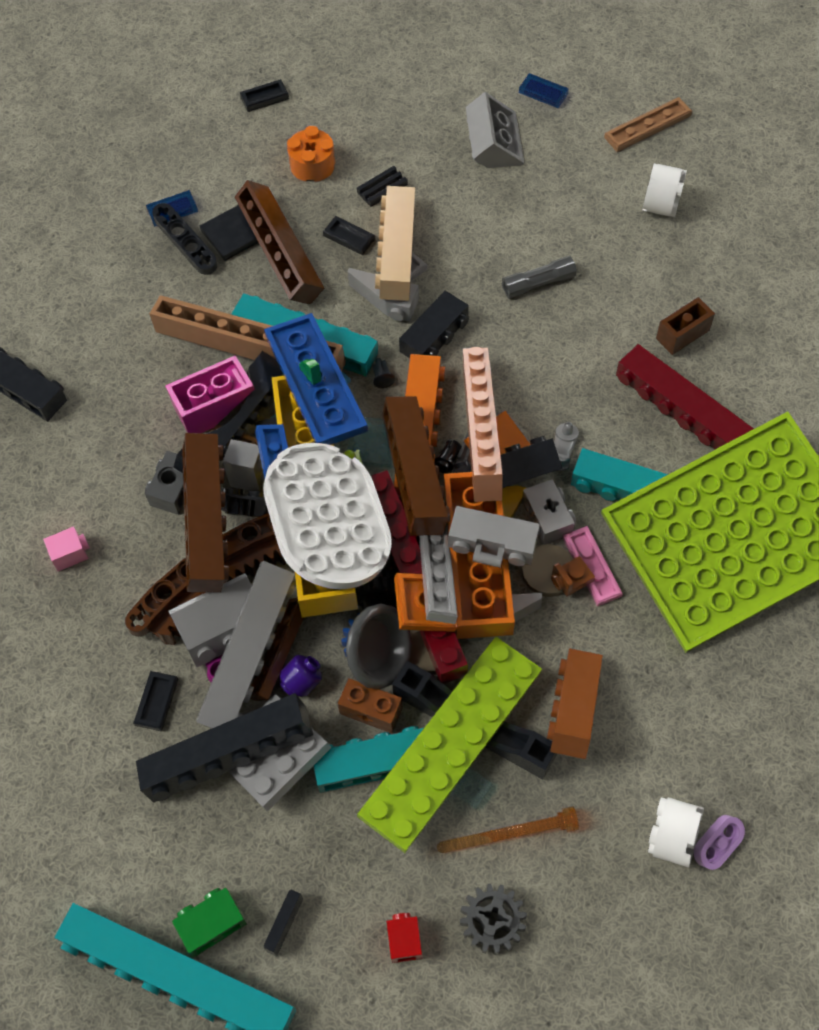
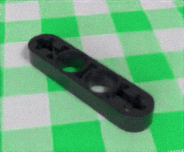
(184, 239)

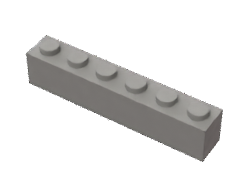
(246, 645)

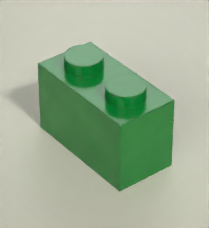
(209, 921)

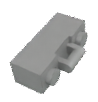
(493, 537)

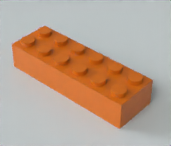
(480, 589)

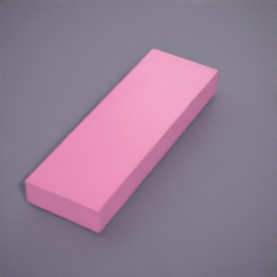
(583, 544)

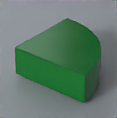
(311, 370)

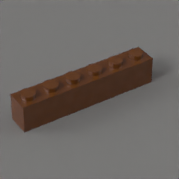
(279, 243)
(415, 466)
(203, 514)

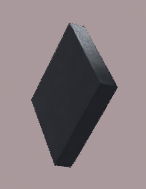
(229, 233)

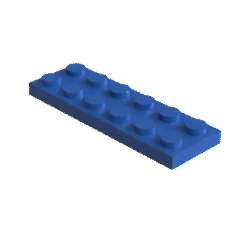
(328, 405)

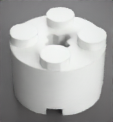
(664, 190)
(676, 832)

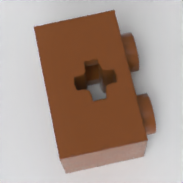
(370, 706)

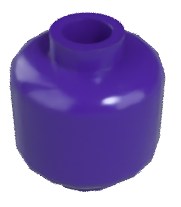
(301, 675)

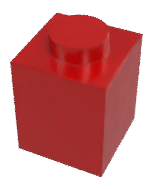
(404, 938)

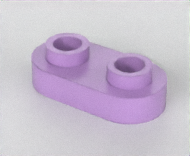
(719, 845)

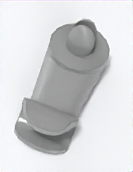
(564, 441)

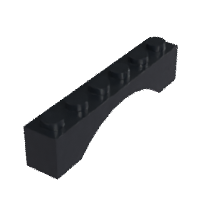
(261, 375)
(511, 742)

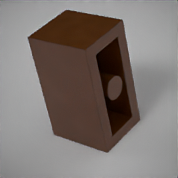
(685, 326)

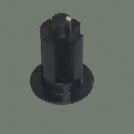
(383, 377)

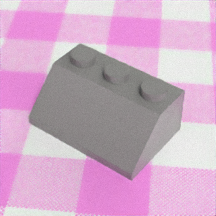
(493, 133)
(210, 618)

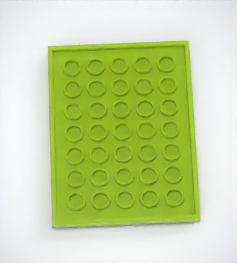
(726, 531)

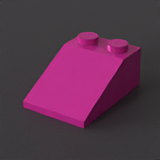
(209, 394)

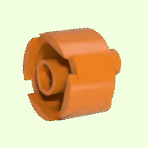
(311, 154)

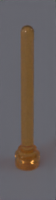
(564, 820)

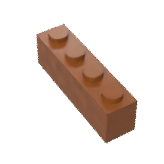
(576, 704)

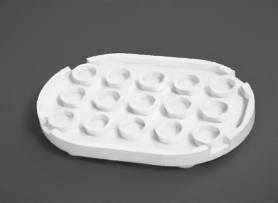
(326, 516)

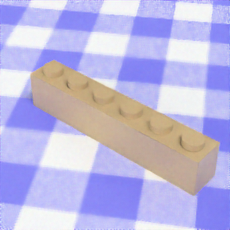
(396, 247)

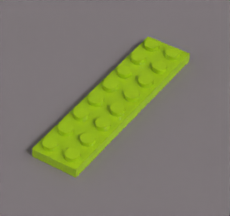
(449, 744)

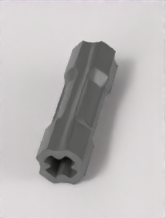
(553, 272)

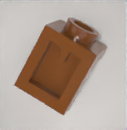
(571, 576)

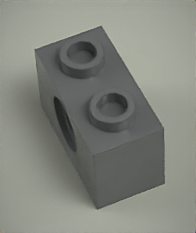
(162, 495)

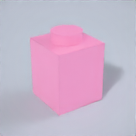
(66, 548)

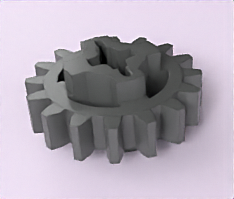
(507, 922)

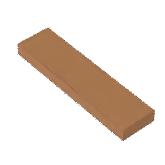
(648, 124)

